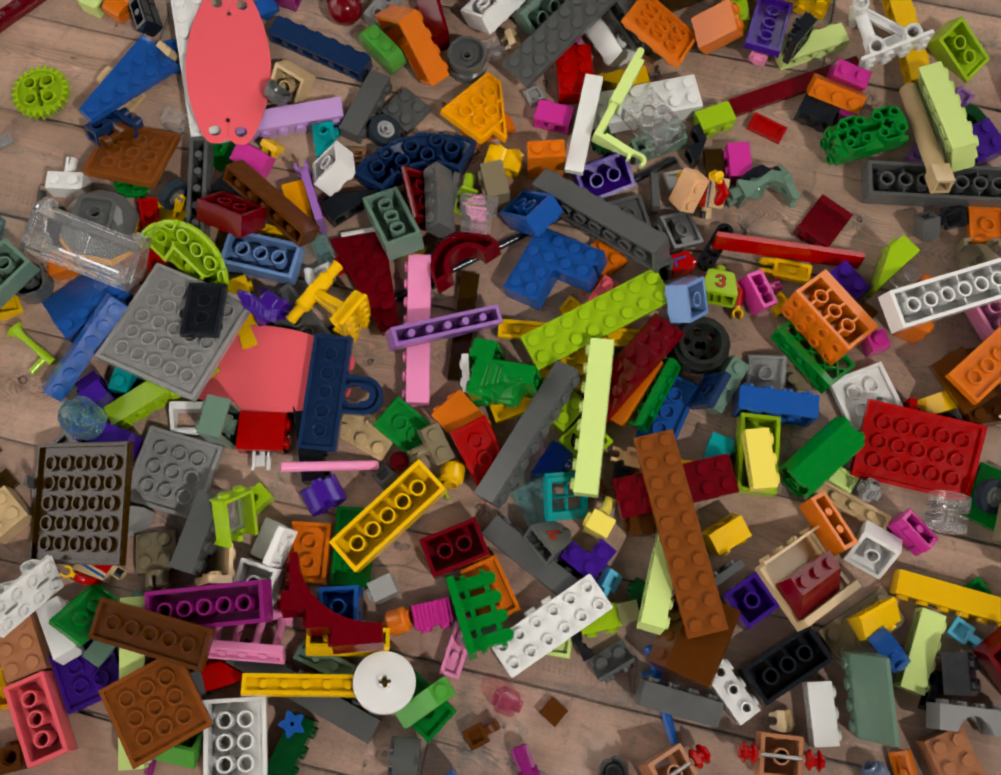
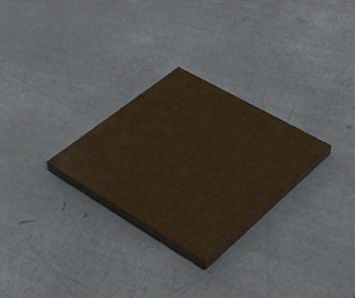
(82, 502)

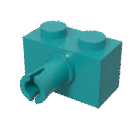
(324, 136)

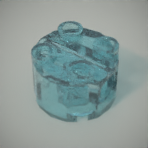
(82, 418)

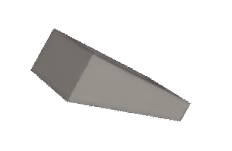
(5, 141)

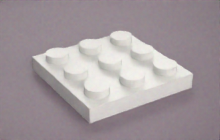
(858, 386)

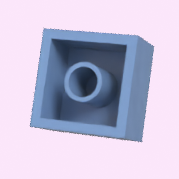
(686, 299)

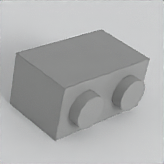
(382, 589)

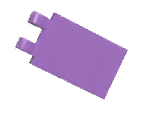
(312, 195)

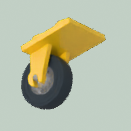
(172, 200)

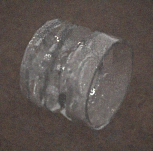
(948, 511)

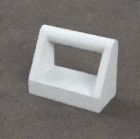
(183, 407)

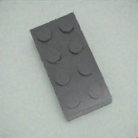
(197, 538)

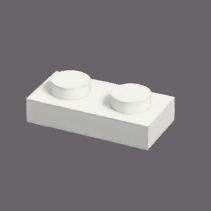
(465, 365)

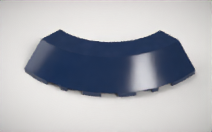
(418, 152)

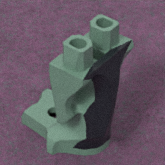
(756, 180)

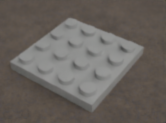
(173, 470)

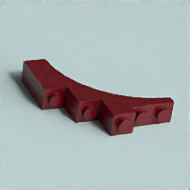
(343, 633)

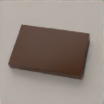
(942, 368)

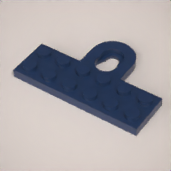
(327, 390)

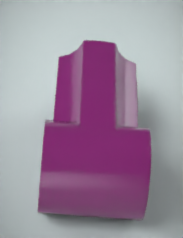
(524, 760)

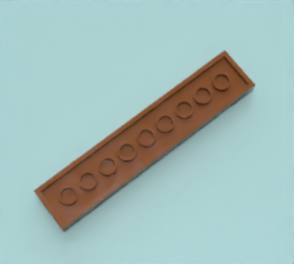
(680, 534)

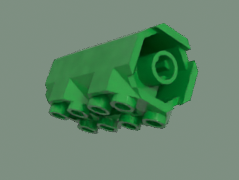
(865, 136)
(821, 457)

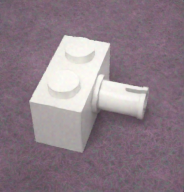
(69, 182)

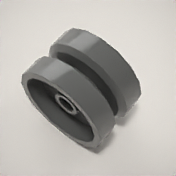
(467, 59)

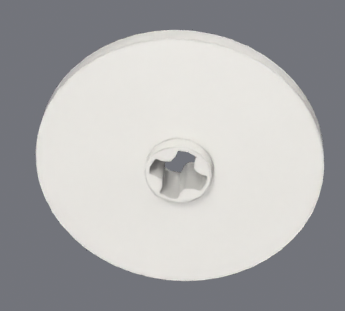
(372, 693)

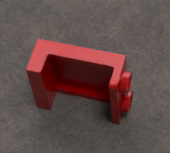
(263, 432)

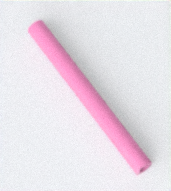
(329, 466)

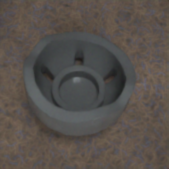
(276, 93)

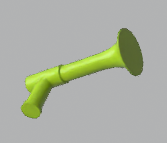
(45, 357)

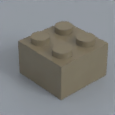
(494, 182)

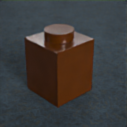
(640, 526)

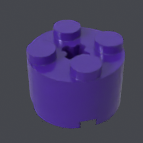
(323, 495)

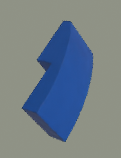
(266, 8)

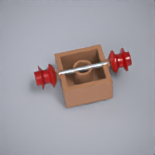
(779, 754)
(675, 761)

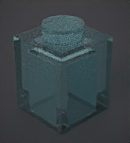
(323, 249)

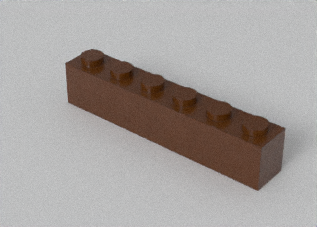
(279, 211)

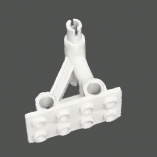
(883, 50)
(27, 593)

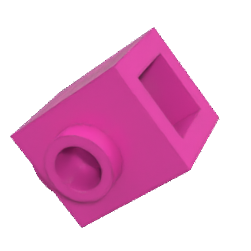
(876, 343)

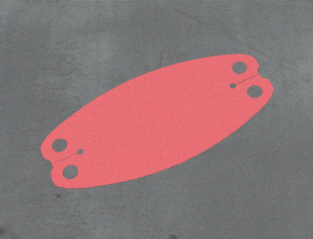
(227, 70)
(268, 374)

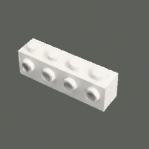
(732, 692)

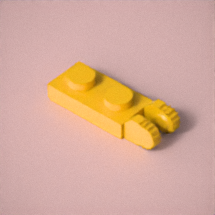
(786, 270)

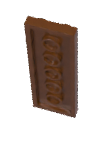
(152, 634)

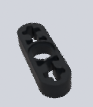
(704, 255)

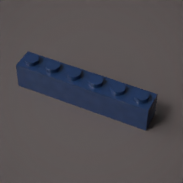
(320, 48)

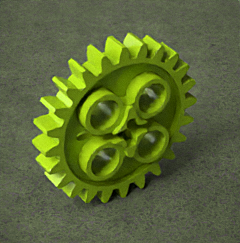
(52, 88)

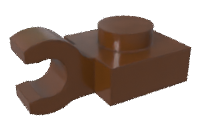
(478, 734)

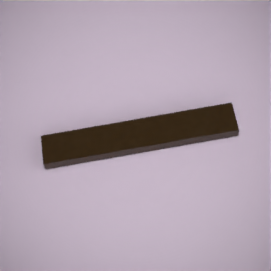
(466, 301)

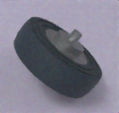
(383, 129)

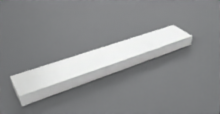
(584, 124)

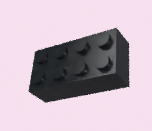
(785, 665)

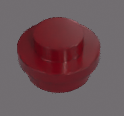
(399, 461)

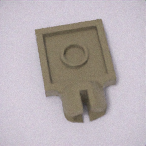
(154, 556)

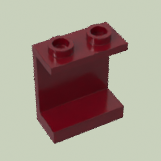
(823, 223)

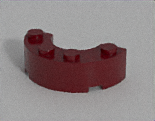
(458, 248)

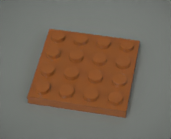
(134, 161)
(155, 710)

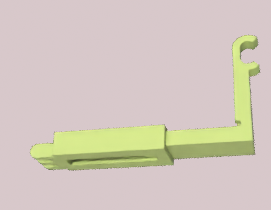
(615, 102)

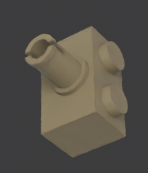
(433, 444)

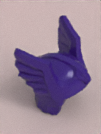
(267, 308)

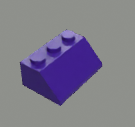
(606, 175)

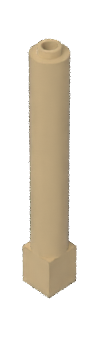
(939, 174)

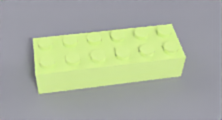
(947, 116)

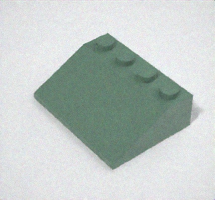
(870, 696)

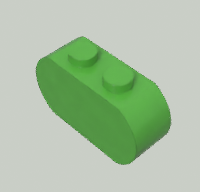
(382, 49)

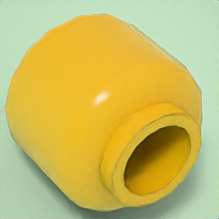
(452, 473)

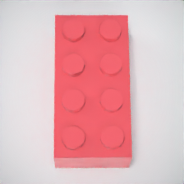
(40, 718)

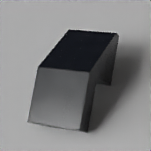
(694, 151)

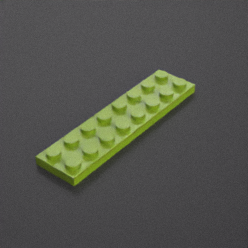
(595, 319)

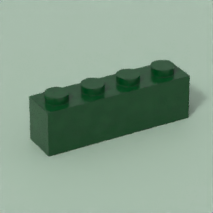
(293, 749)

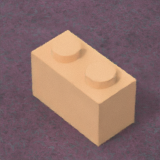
(688, 190)

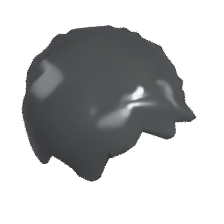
(613, 766)

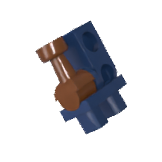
(113, 128)

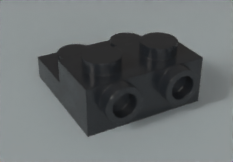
(799, 35)

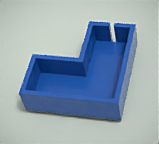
(553, 259)

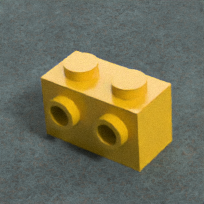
(726, 534)

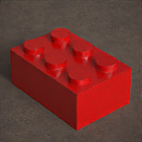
(571, 72)

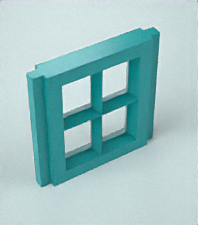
(566, 513)

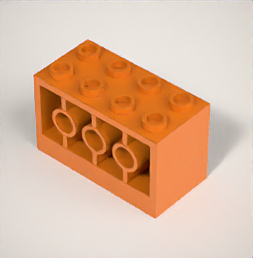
(828, 317)

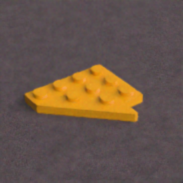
(479, 110)

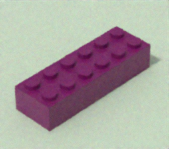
(216, 604)

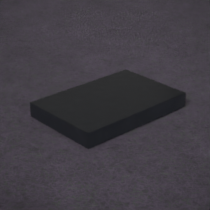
(204, 310)

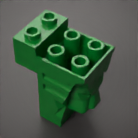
(498, 380)

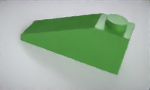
(426, 702)

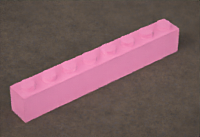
(418, 309)

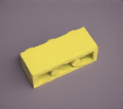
(760, 459)

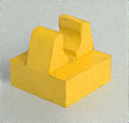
(272, 146)

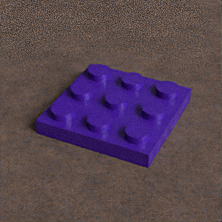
(82, 680)

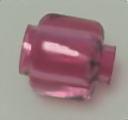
(506, 701)

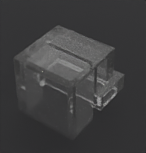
(477, 212)

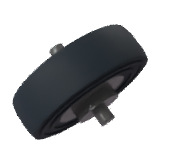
(988, 495)

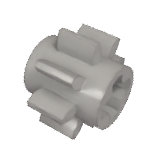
(869, 489)

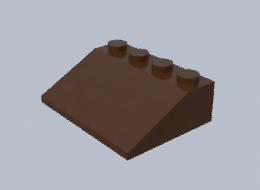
(692, 658)

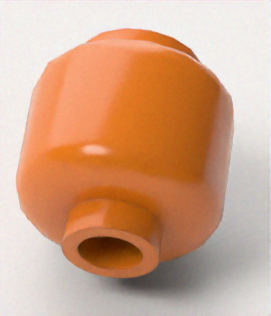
(398, 620)

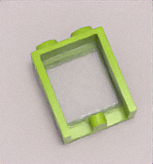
(234, 515)

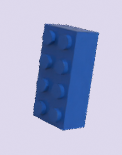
(791, 406)

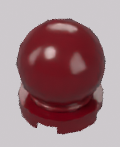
(345, 11)

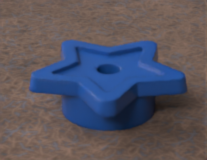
(297, 727)

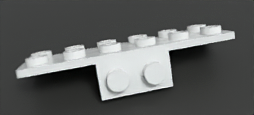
(552, 624)

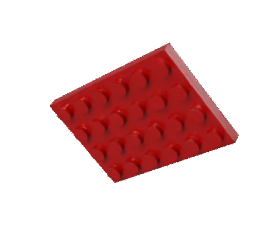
(918, 449)

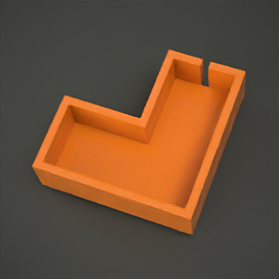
(415, 42)

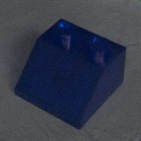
(554, 459)

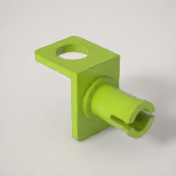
(467, 187)

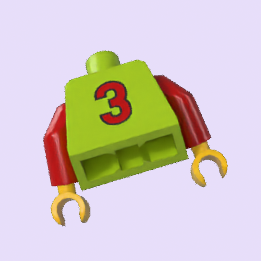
(724, 289)

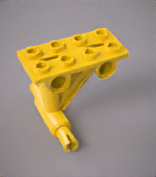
(347, 316)

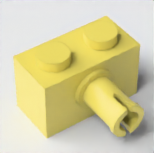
(599, 523)

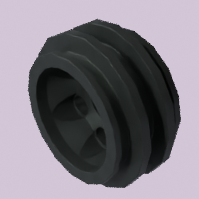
(690, 358)

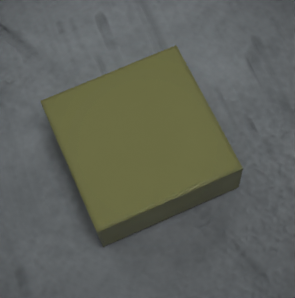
(628, 611)

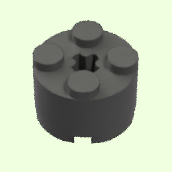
(38, 288)
(405, 756)

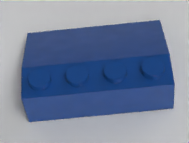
(77, 301)

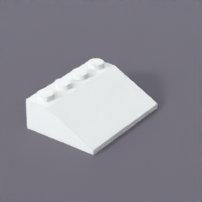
(237, 738)

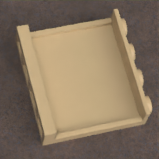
(787, 560)

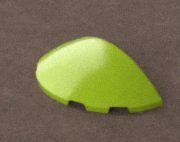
(188, 250)

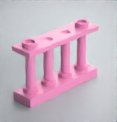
(253, 651)

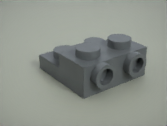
(680, 231)

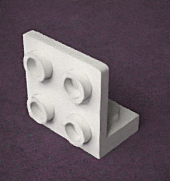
(273, 543)

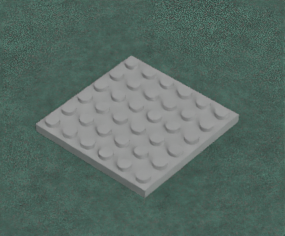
(149, 340)

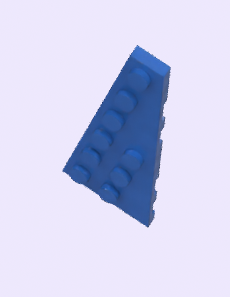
(133, 75)

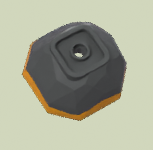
(112, 209)

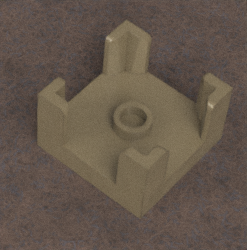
(974, 254)

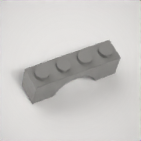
(950, 717)

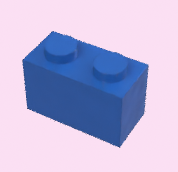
(886, 645)

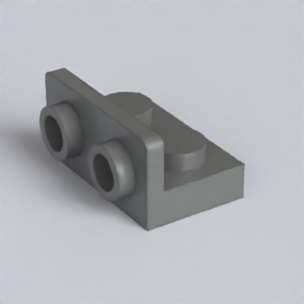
(611, 661)

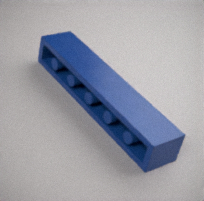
(84, 347)

